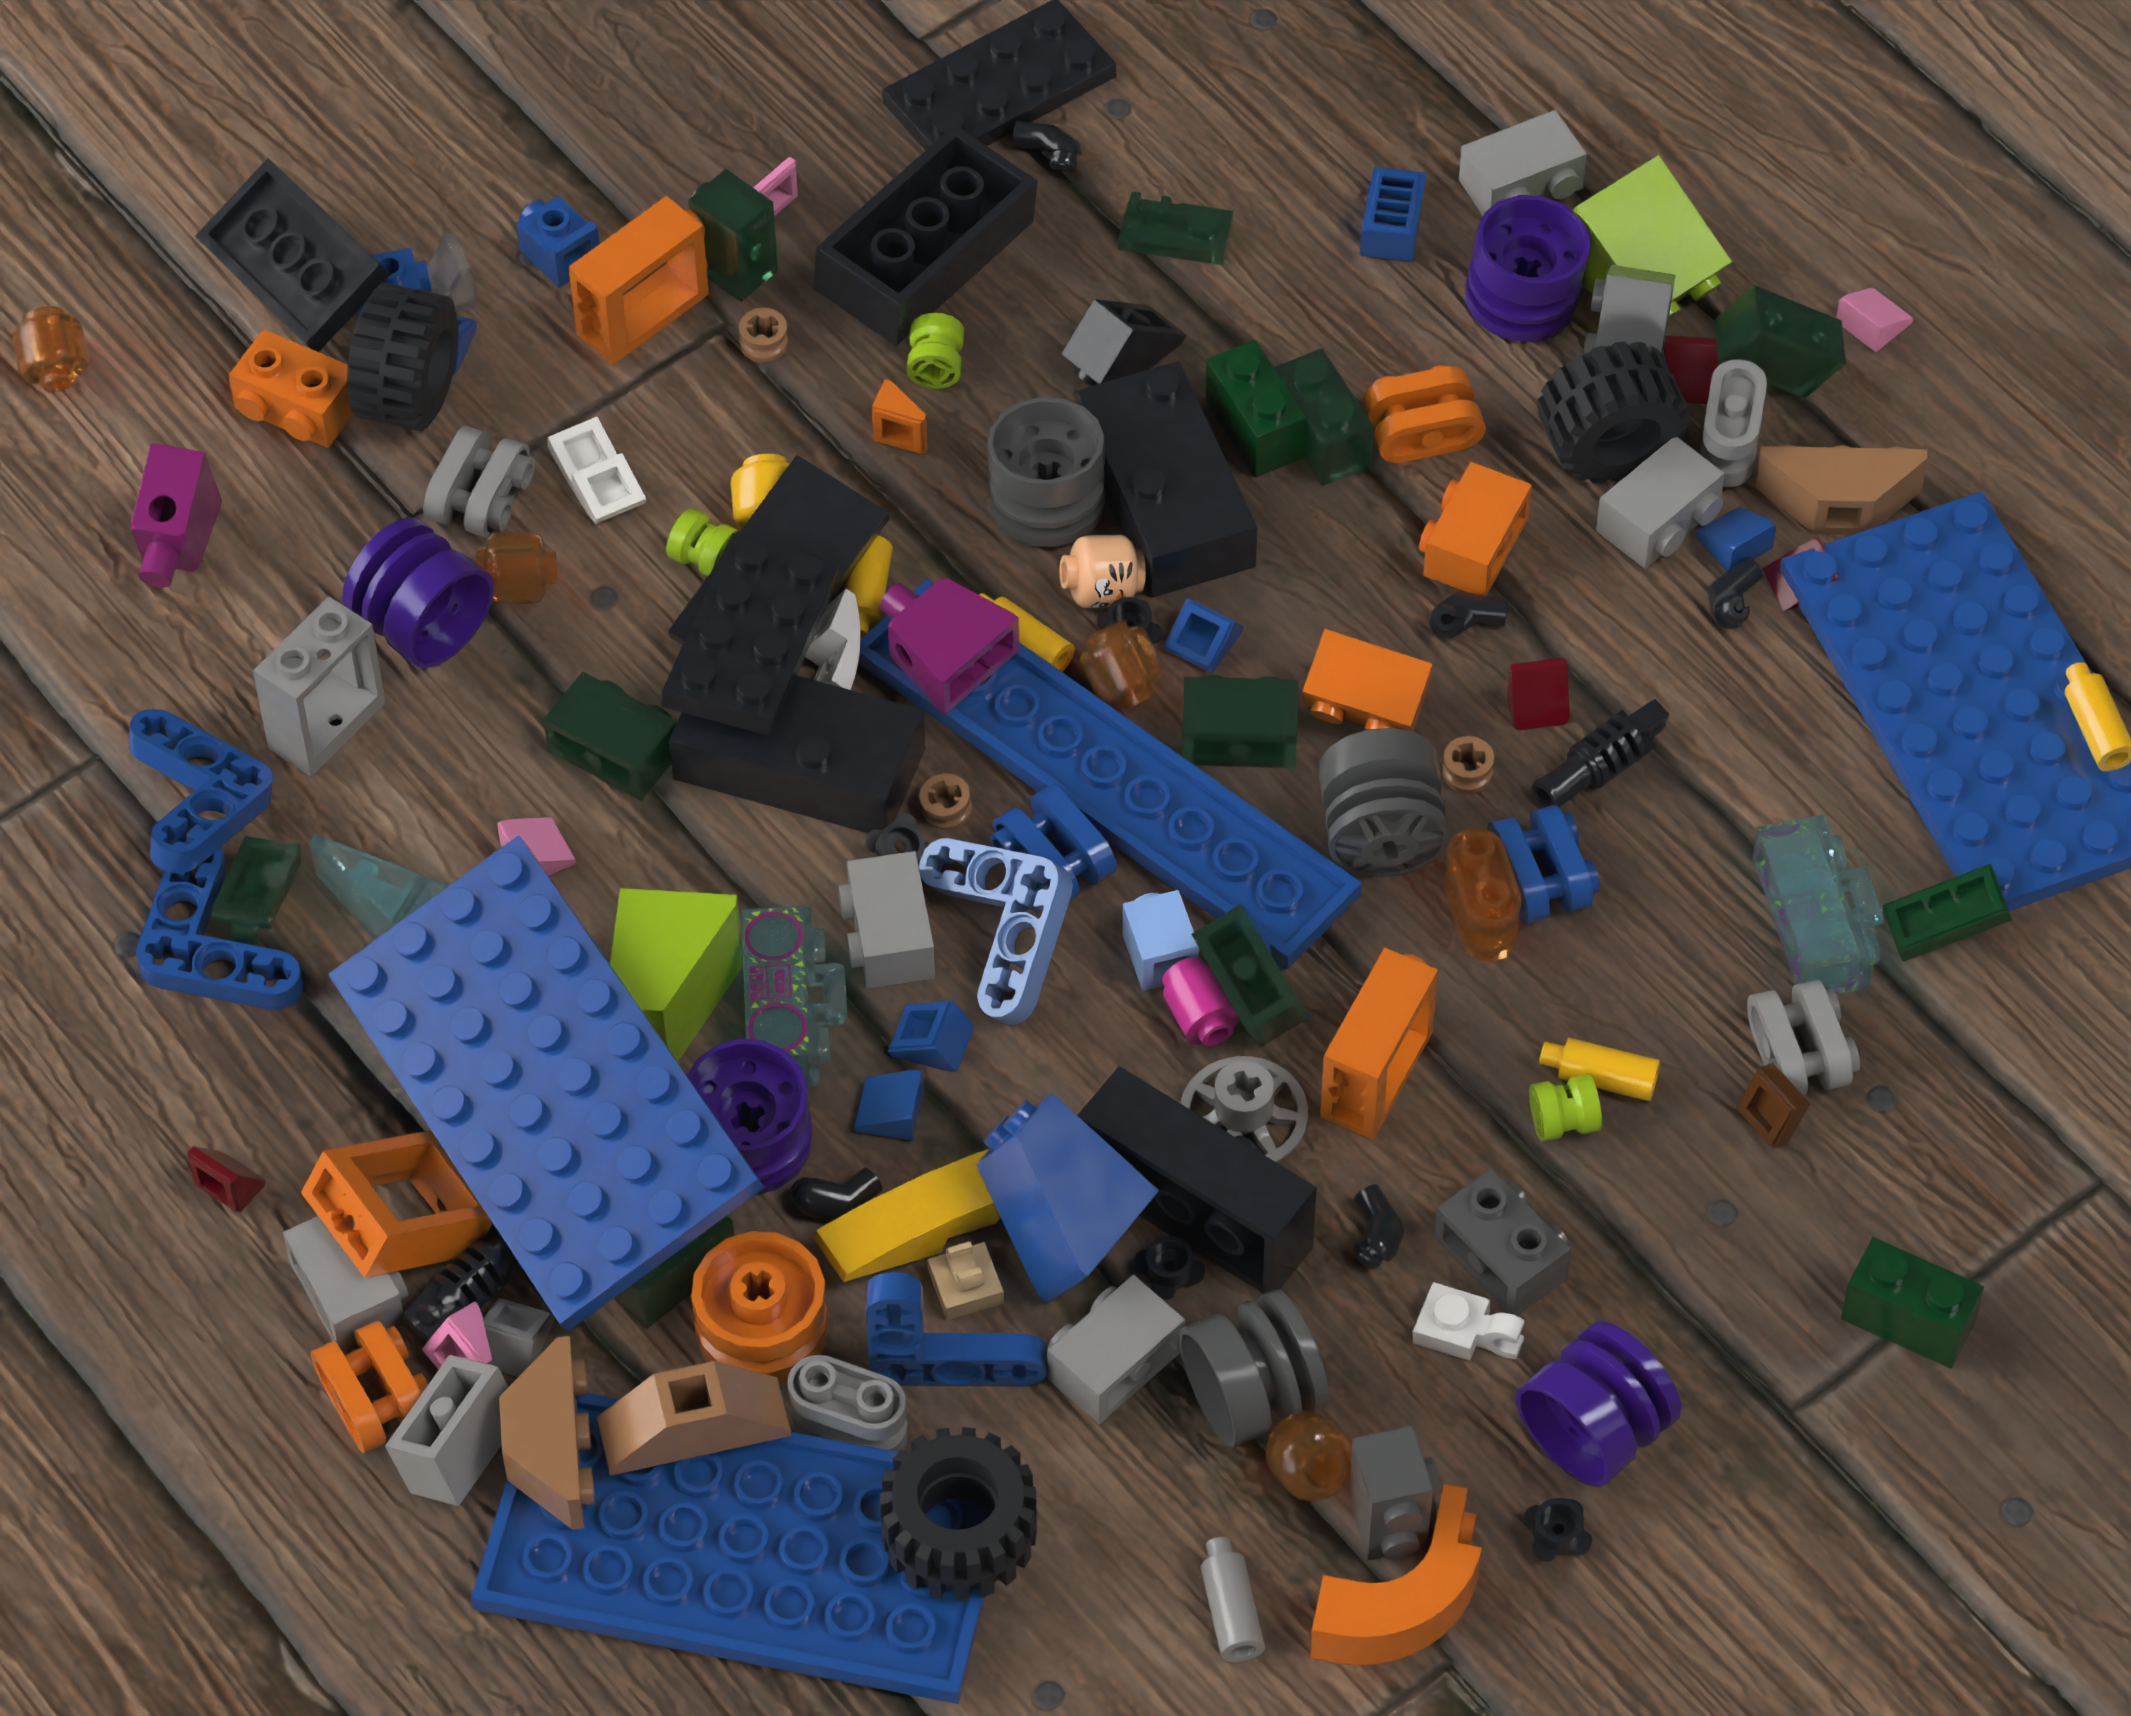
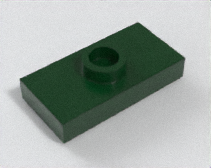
(1947, 912)

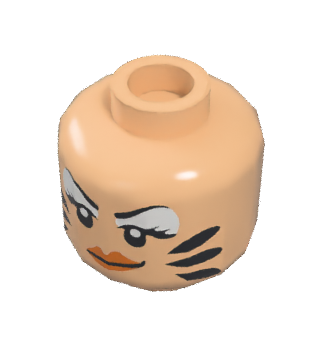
(1102, 570)

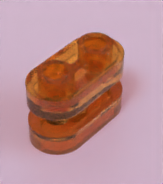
(1482, 894)

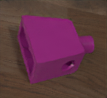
(174, 512)
(948, 639)

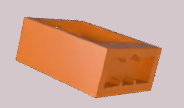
(619, 322)
(1378, 1043)
(379, 1242)

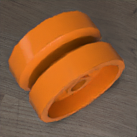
(760, 1304)

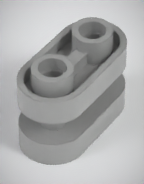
(1734, 419)
(491, 501)
(1818, 1020)
(847, 1403)

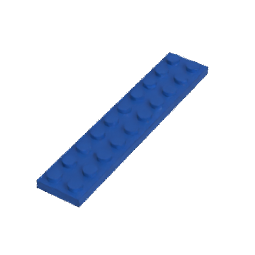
(1139, 795)

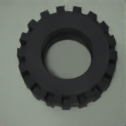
(402, 356)
(1612, 410)
(958, 1469)

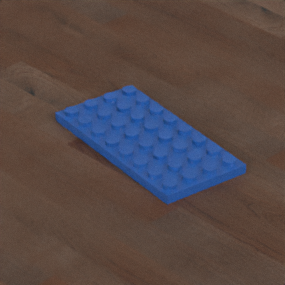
(1967, 695)
(545, 1083)
(740, 1559)

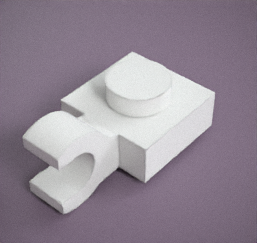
(1460, 1321)

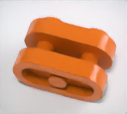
(1423, 414)
(383, 1355)

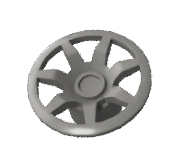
(1246, 1100)

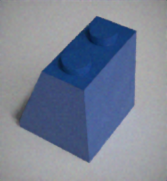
(1059, 1192)

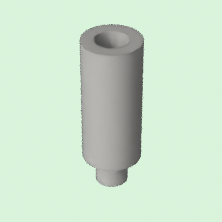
(1231, 1602)

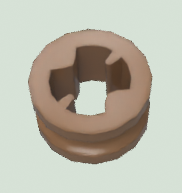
(765, 322)
(1482, 758)
(956, 790)

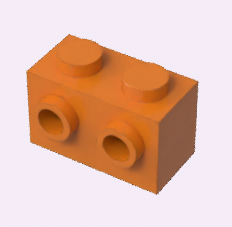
(292, 388)
(1475, 529)
(1365, 684)

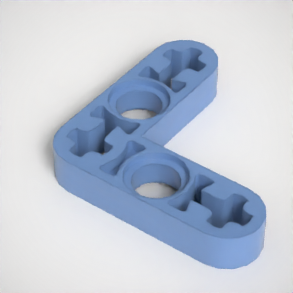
(1016, 896)

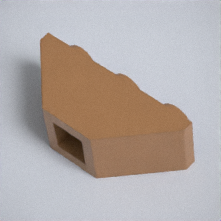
(1840, 485)
(691, 1415)
(546, 1434)

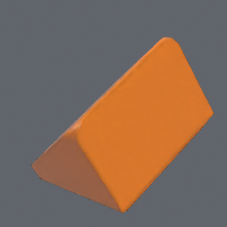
(898, 420)

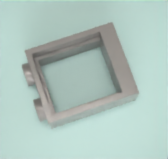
(351, 692)

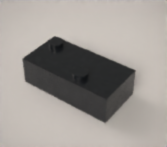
(925, 234)
(1170, 480)
(827, 758)
(1210, 1184)

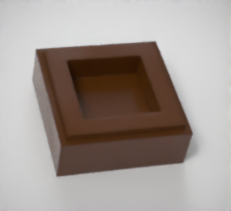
(1773, 1105)

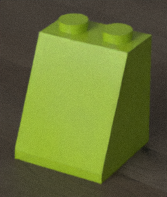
(1652, 227)
(676, 957)

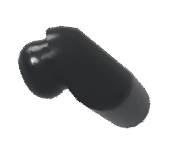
(1050, 139)
(1727, 592)
(1464, 610)
(831, 1199)
(1383, 1231)

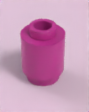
(1199, 1003)

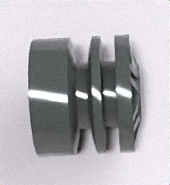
(1047, 471)
(1383, 802)
(1259, 1365)

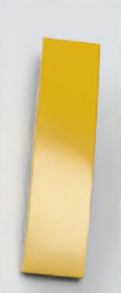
(909, 1220)

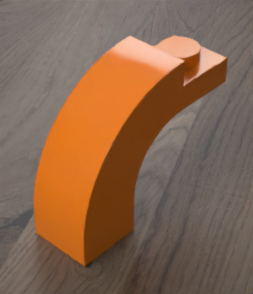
(1402, 1616)

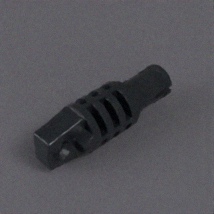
(1602, 754)
(468, 1279)

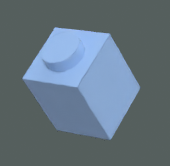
(1157, 935)

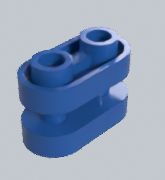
(1067, 827)
(1557, 842)

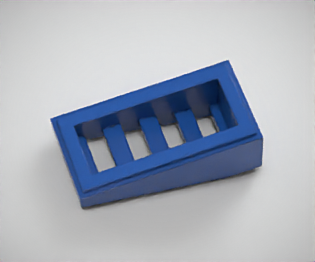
(1391, 240)

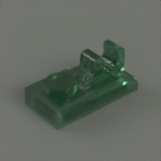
(1175, 230)
(256, 886)

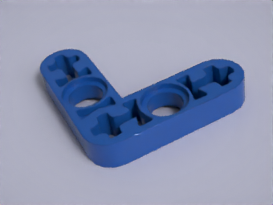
(232, 785)
(187, 940)
(917, 1358)

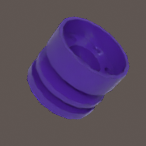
(1527, 268)
(418, 592)
(762, 1090)
(1598, 1403)

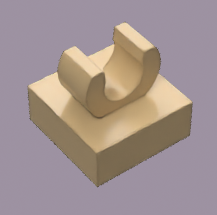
(965, 1280)

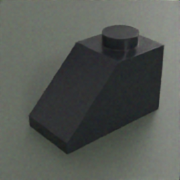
(1120, 341)

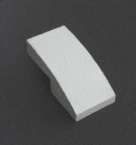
(595, 471)
(837, 642)

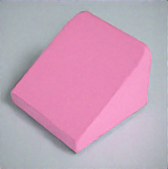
(780, 185)
(1872, 317)
(543, 840)
(460, 1336)

